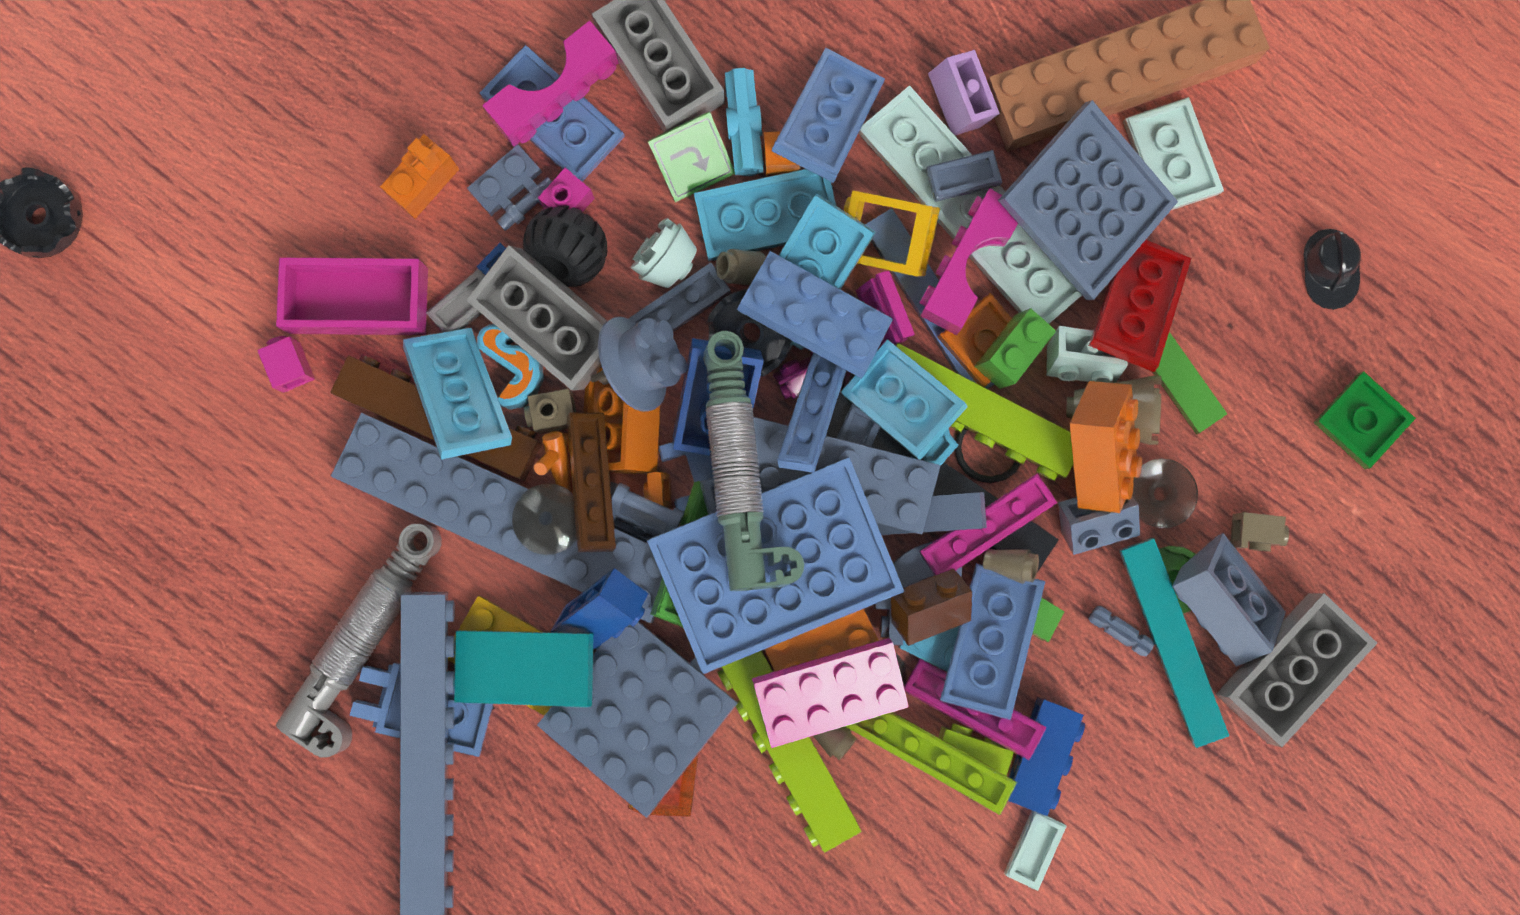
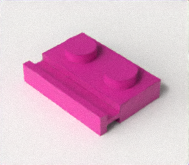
(883, 296)

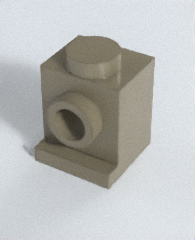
(1259, 531)

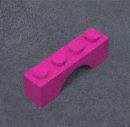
(521, 112)
(952, 298)

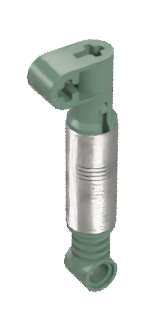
(738, 474)

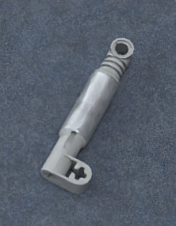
(346, 654)

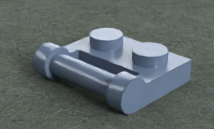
(641, 516)

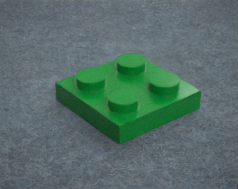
(1364, 420)

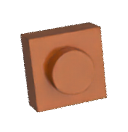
(659, 489)

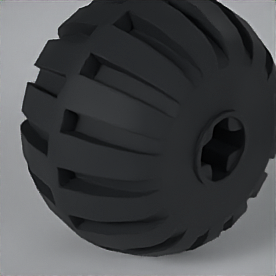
(566, 244)

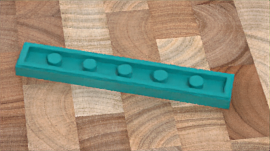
(1174, 643)

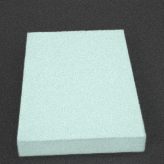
(1175, 151)

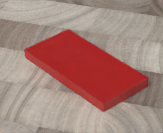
(1141, 306)

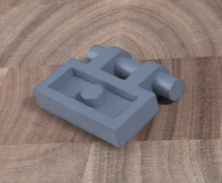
(505, 181)

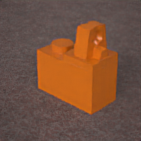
(419, 176)

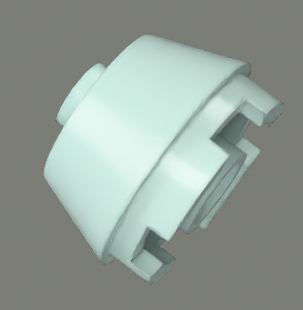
(665, 255)

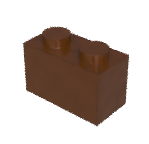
(931, 607)

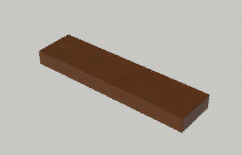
(591, 482)

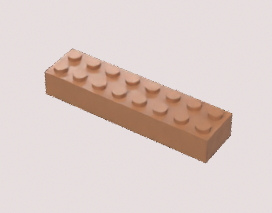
(1126, 68)

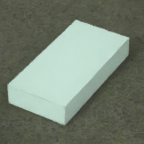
(1035, 850)

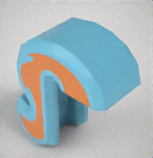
(527, 370)

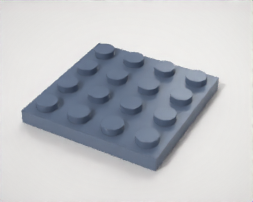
(1088, 200)
(644, 718)

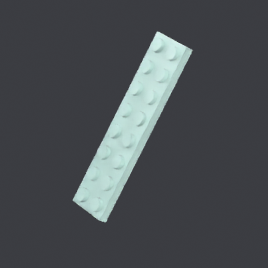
(913, 137)

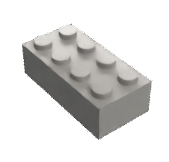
(659, 60)
(541, 316)
(1309, 661)

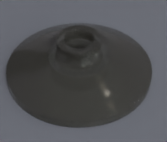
(1179, 492)
(545, 538)

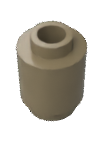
(739, 266)

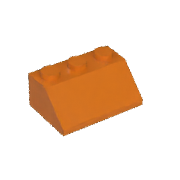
(629, 432)

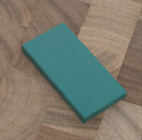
(524, 668)

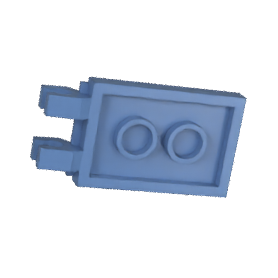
(469, 721)

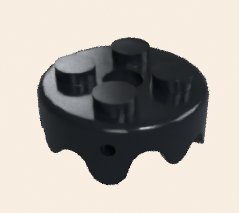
(26, 194)
(772, 345)

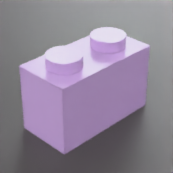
(963, 92)

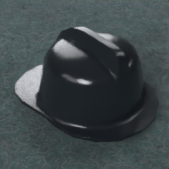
(1332, 268)

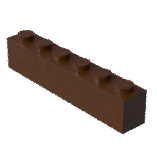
(400, 402)

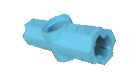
(744, 122)

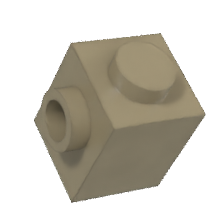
(549, 411)

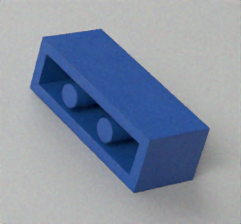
(603, 609)
(1041, 775)

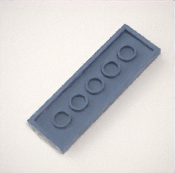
(894, 484)

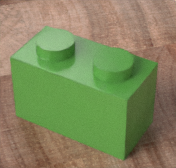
(1015, 348)

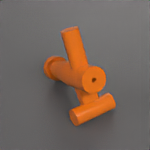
(556, 459)

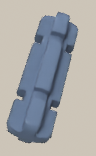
(1121, 631)

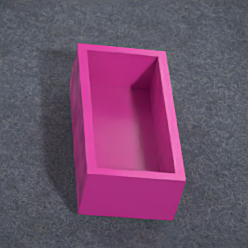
(352, 296)

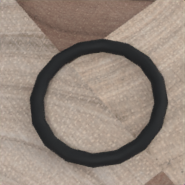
(983, 478)

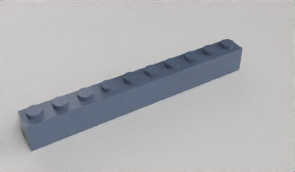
(426, 754)

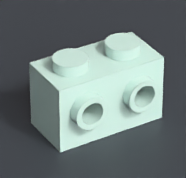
(1073, 359)

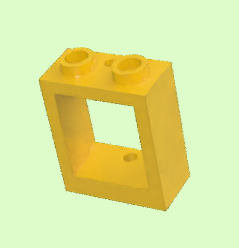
(921, 238)

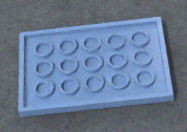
(843, 572)

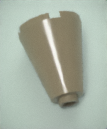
(1148, 406)

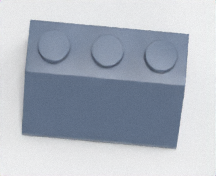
(1230, 601)

